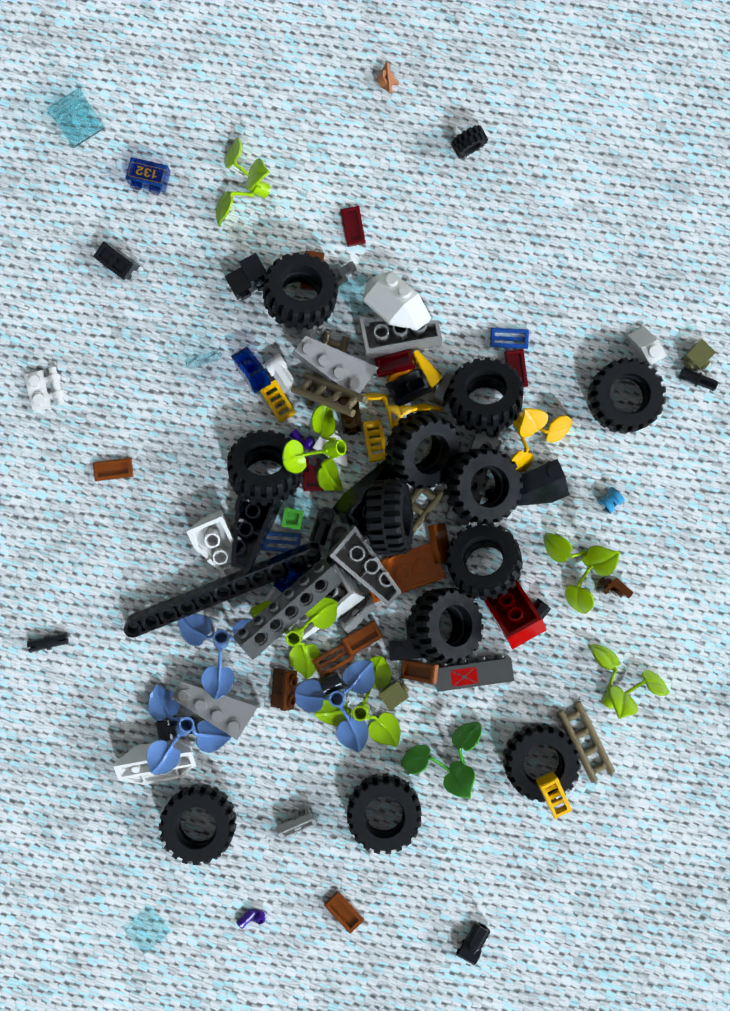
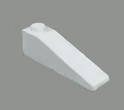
(214, 540)
(346, 594)

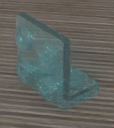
(75, 118)

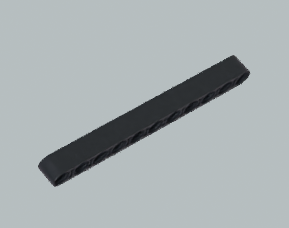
(216, 597)

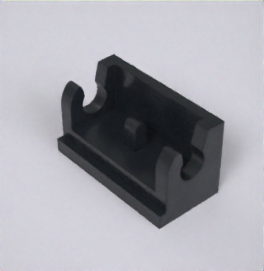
(116, 260)
(408, 387)

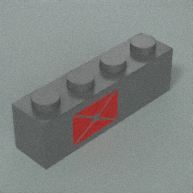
(475, 673)

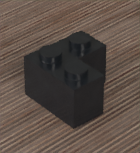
(247, 277)
(402, 648)

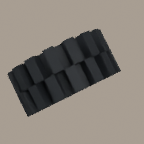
(469, 141)

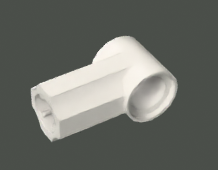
(279, 370)

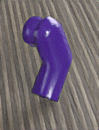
(306, 443)
(251, 915)

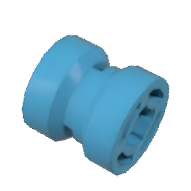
(611, 500)

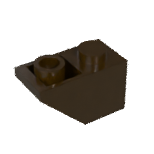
(351, 425)

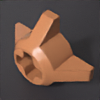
(386, 78)

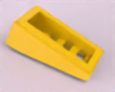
(432, 375)
(285, 416)
(371, 429)
(548, 783)

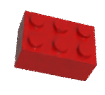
(515, 616)

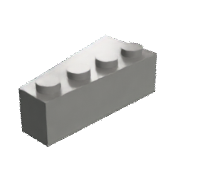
(385, 339)
(334, 364)
(360, 561)
(226, 713)

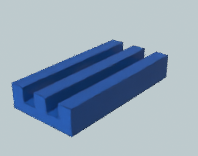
(508, 345)
(297, 543)

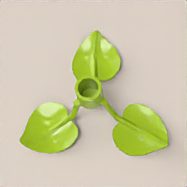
(253, 184)
(293, 456)
(597, 557)
(300, 657)
(615, 697)
(383, 729)

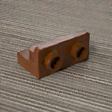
(614, 585)
(283, 689)

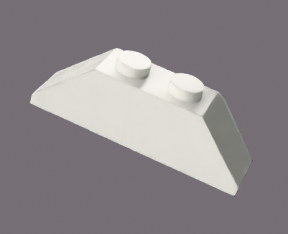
(395, 301)
(135, 769)

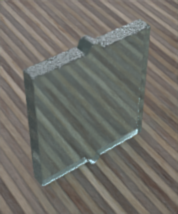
(354, 293)
(203, 359)
(300, 503)
(147, 930)

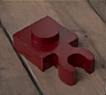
(310, 480)

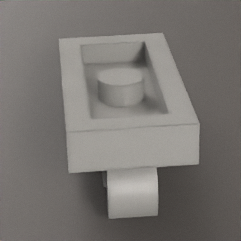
(354, 617)
(290, 827)

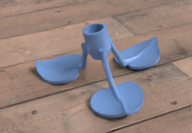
(194, 630)
(358, 676)
(161, 755)

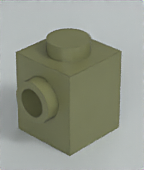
(698, 356)
(394, 694)

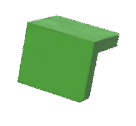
(292, 518)

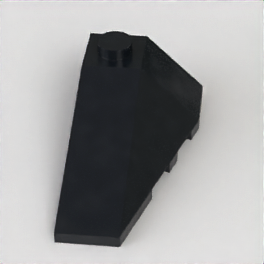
(541, 485)
(352, 504)
(250, 531)

